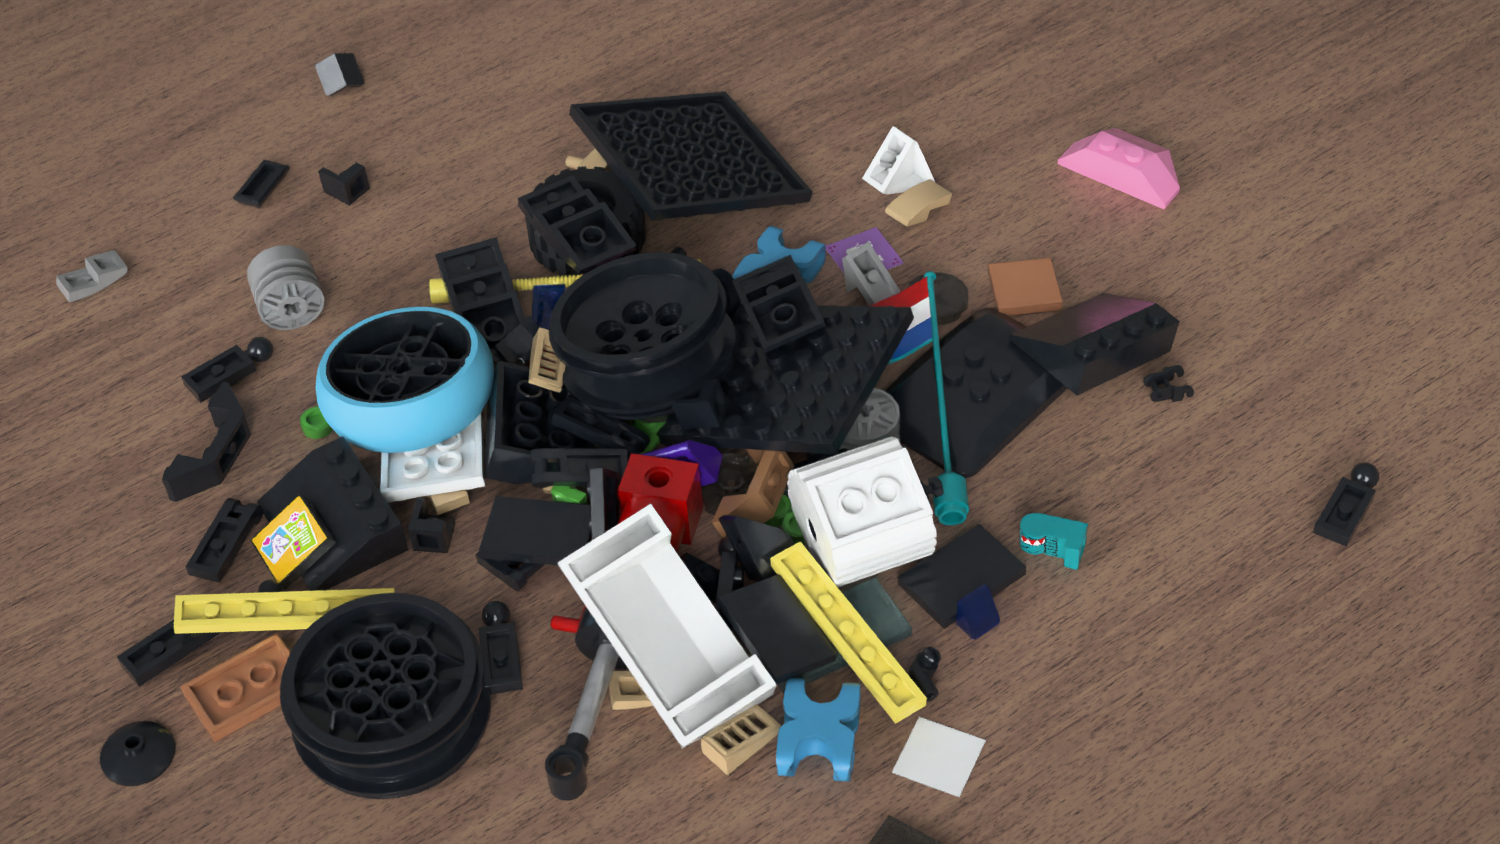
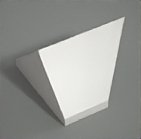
(897, 164)

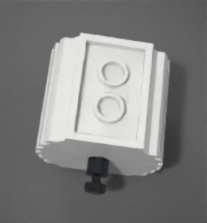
(864, 511)

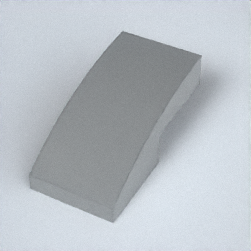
(99, 273)

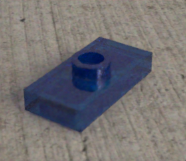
(544, 301)

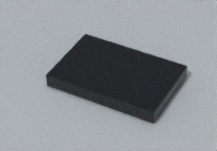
(534, 530)
(958, 570)
(777, 628)

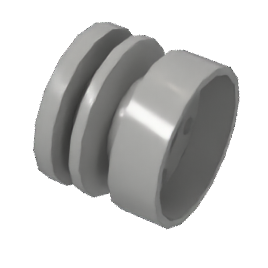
(285, 287)
(875, 422)

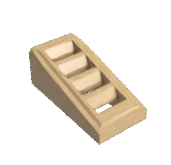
(542, 342)
(730, 759)

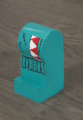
(1053, 537)

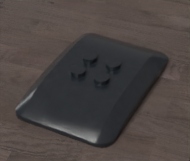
(988, 393)

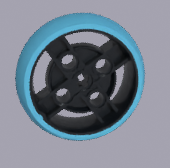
(416, 377)

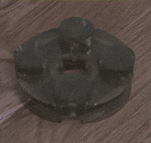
(733, 468)

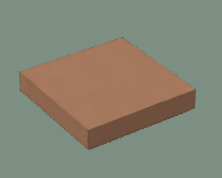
(1025, 287)

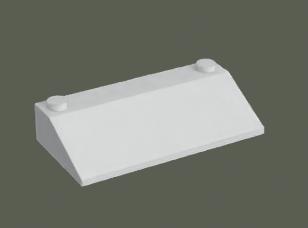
(666, 627)

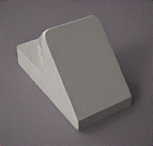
(868, 274)

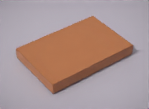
(239, 688)

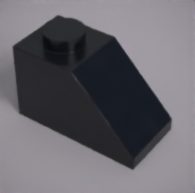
(755, 544)

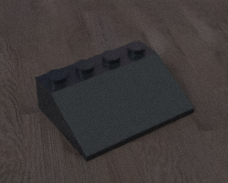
(1098, 340)
(520, 422)
(348, 506)

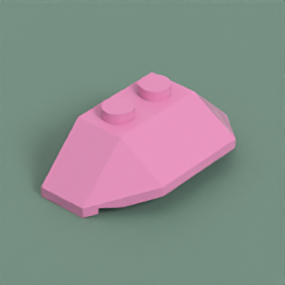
(1126, 165)

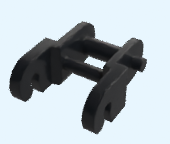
(1168, 392)

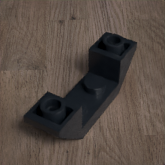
(193, 475)

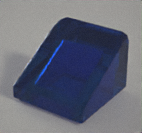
(977, 612)

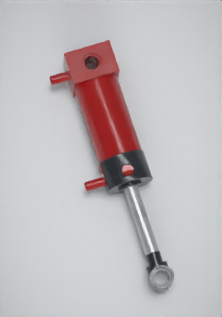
(676, 495)

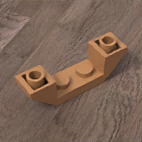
(763, 493)

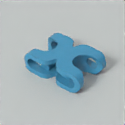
(807, 259)
(818, 729)

